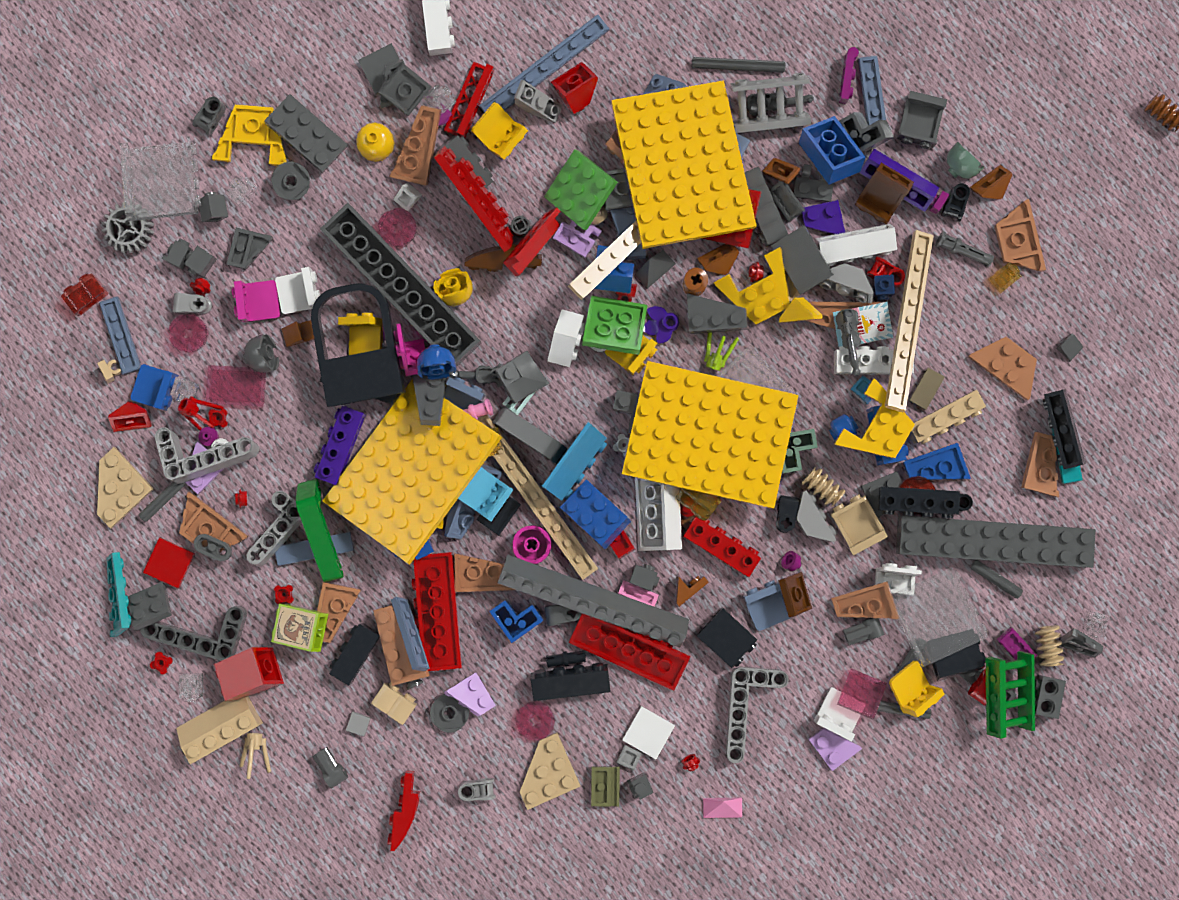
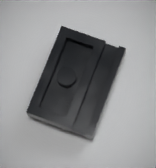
(502, 518)

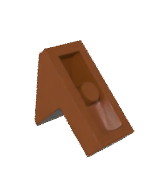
(298, 333)
(685, 593)

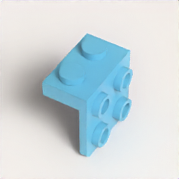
(485, 494)

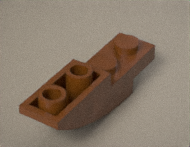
(493, 259)

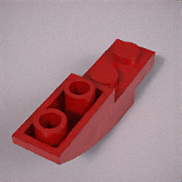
(403, 818)

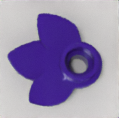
(657, 324)

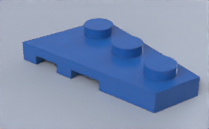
(939, 464)

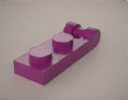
(848, 74)

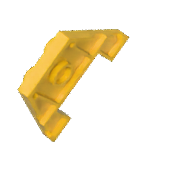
(248, 127)
(763, 297)
(885, 432)

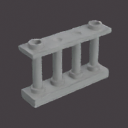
(781, 119)

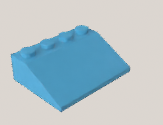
(575, 461)

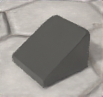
(1070, 346)

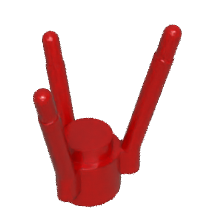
(189, 408)

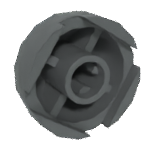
(260, 354)

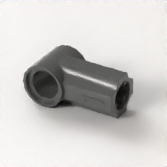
(867, 629)
(332, 771)

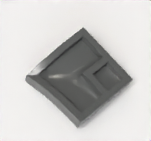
(521, 377)

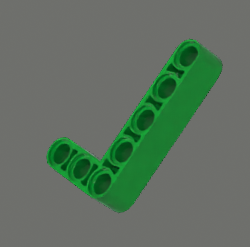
(308, 506)

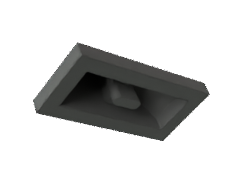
(655, 268)

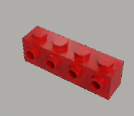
(722, 547)

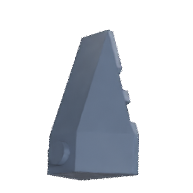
(461, 515)

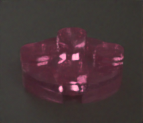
(392, 218)
(199, 334)
(544, 714)

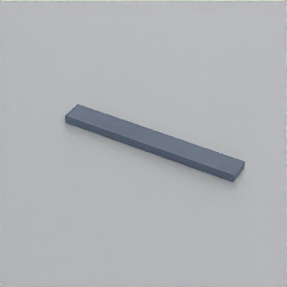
(550, 62)

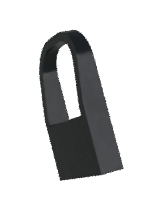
(362, 374)

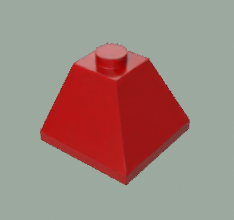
(576, 87)

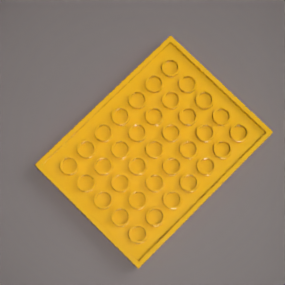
(683, 164)
(710, 434)
(411, 474)

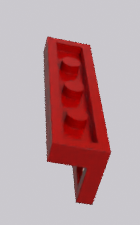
(481, 87)
(532, 242)

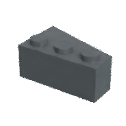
(460, 149)
(714, 316)

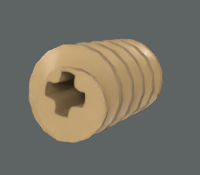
(823, 487)
(1049, 646)

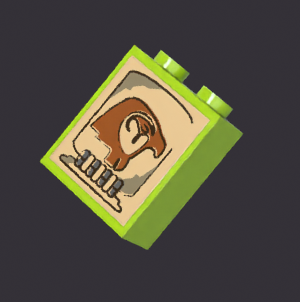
(299, 627)

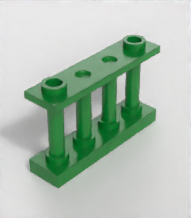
(996, 694)

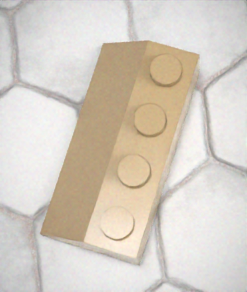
(217, 727)

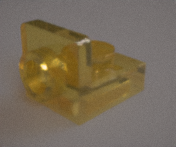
(1005, 277)

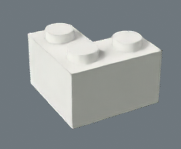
(566, 338)

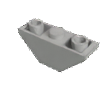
(536, 102)
(849, 282)
(812, 520)

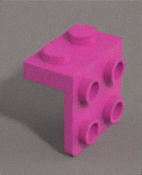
(256, 301)
(409, 351)

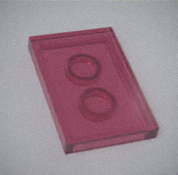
(235, 386)

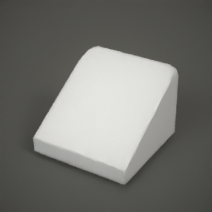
(407, 196)

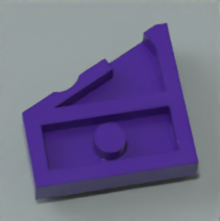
(824, 217)

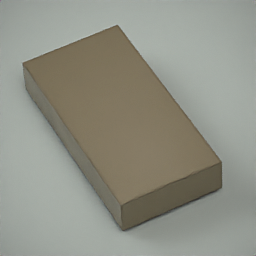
(926, 388)

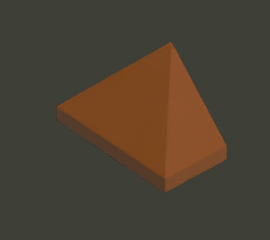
(781, 170)
(993, 184)
(720, 259)

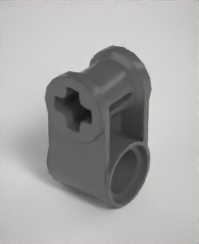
(208, 116)
(559, 615)

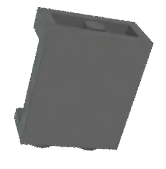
(921, 119)

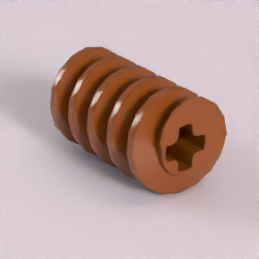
(1164, 111)
(695, 274)

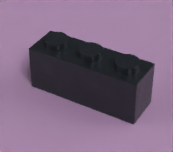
(354, 653)

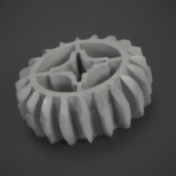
(124, 234)

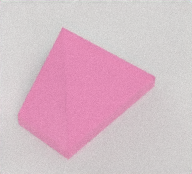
(638, 593)
(722, 807)

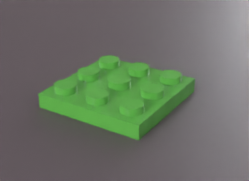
(580, 189)
(614, 325)

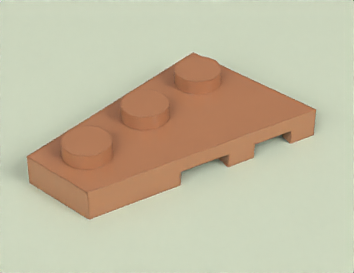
(1040, 468)

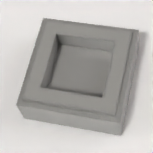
(358, 723)
(629, 757)

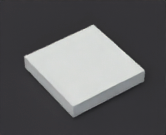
(648, 732)

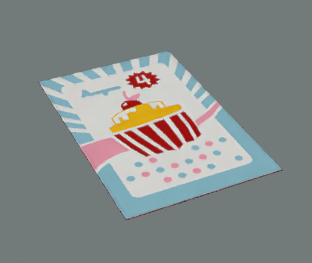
(873, 325)

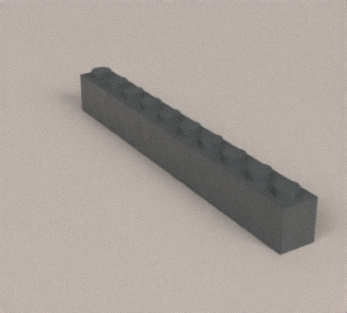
(593, 601)

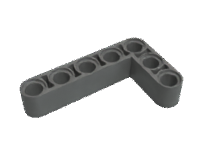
(198, 639)

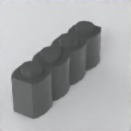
(768, 218)

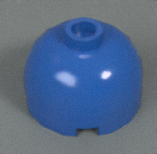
(435, 363)

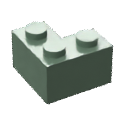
(798, 442)

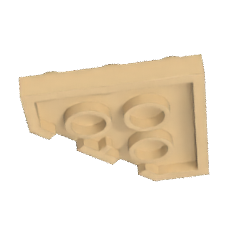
(119, 487)
(548, 773)

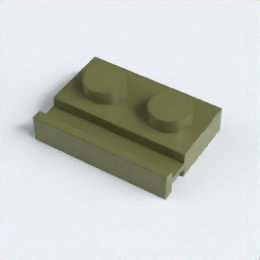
(605, 786)

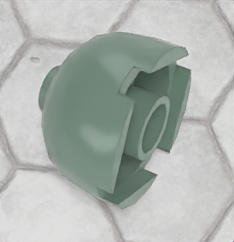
(963, 162)

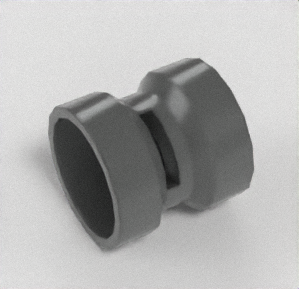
(520, 230)

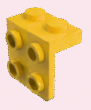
(498, 131)
(364, 332)
(633, 362)
(914, 691)

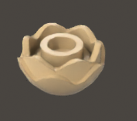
(601, 216)

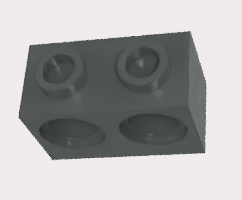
(1053, 697)

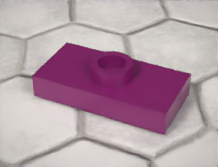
(1013, 643)

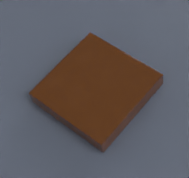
(795, 594)

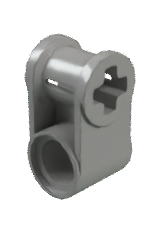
(188, 304)
(478, 789)

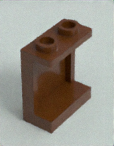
(883, 193)

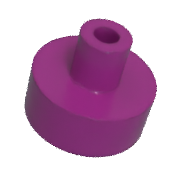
(212, 436)
(791, 561)

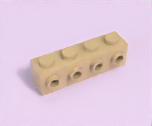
(946, 416)

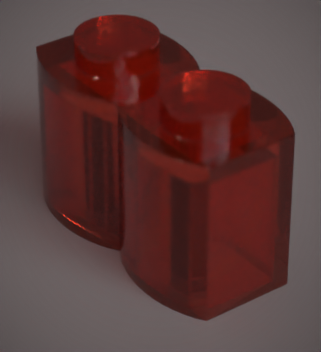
(84, 294)

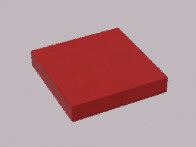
(169, 562)

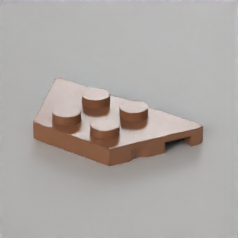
(1019, 239)
(1008, 364)
(202, 519)

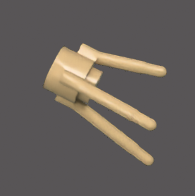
(253, 742)

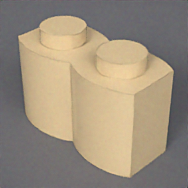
(394, 702)

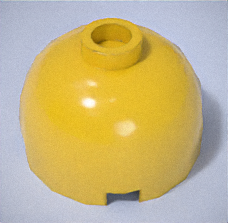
(375, 142)
(453, 287)

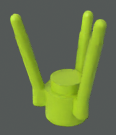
(715, 360)

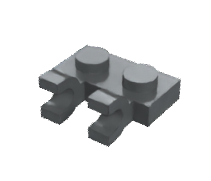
(812, 189)

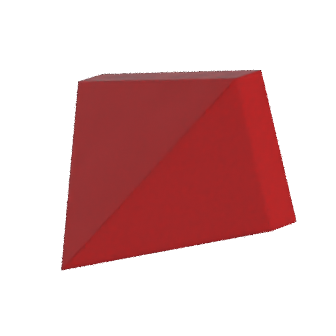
(129, 417)

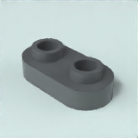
(213, 547)

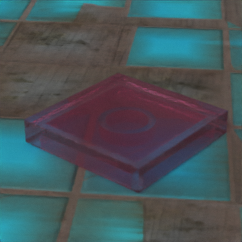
(862, 694)

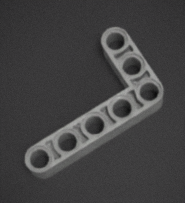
(201, 459)
(742, 704)

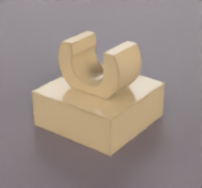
(106, 370)

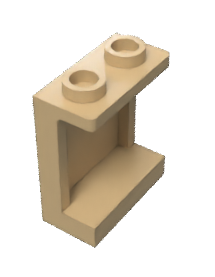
(858, 524)

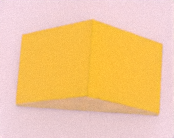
(800, 310)

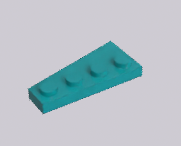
(117, 596)

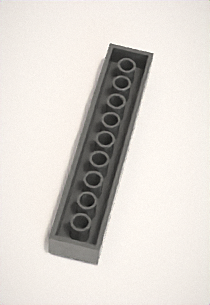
(399, 283)
(995, 541)

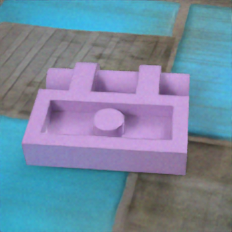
(574, 239)

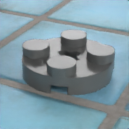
(279, 180)
(442, 721)

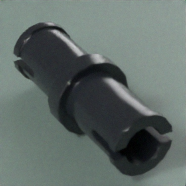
(565, 658)

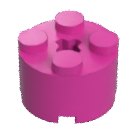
(532, 533)

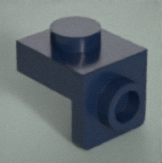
(884, 287)

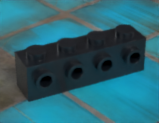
(1064, 429)
(919, 500)
(570, 682)

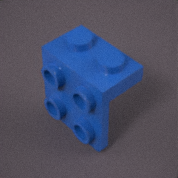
(153, 387)

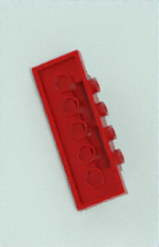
(477, 196)
(437, 610)
(631, 650)

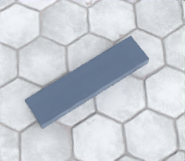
(871, 89)
(120, 335)
(302, 550)
(410, 634)

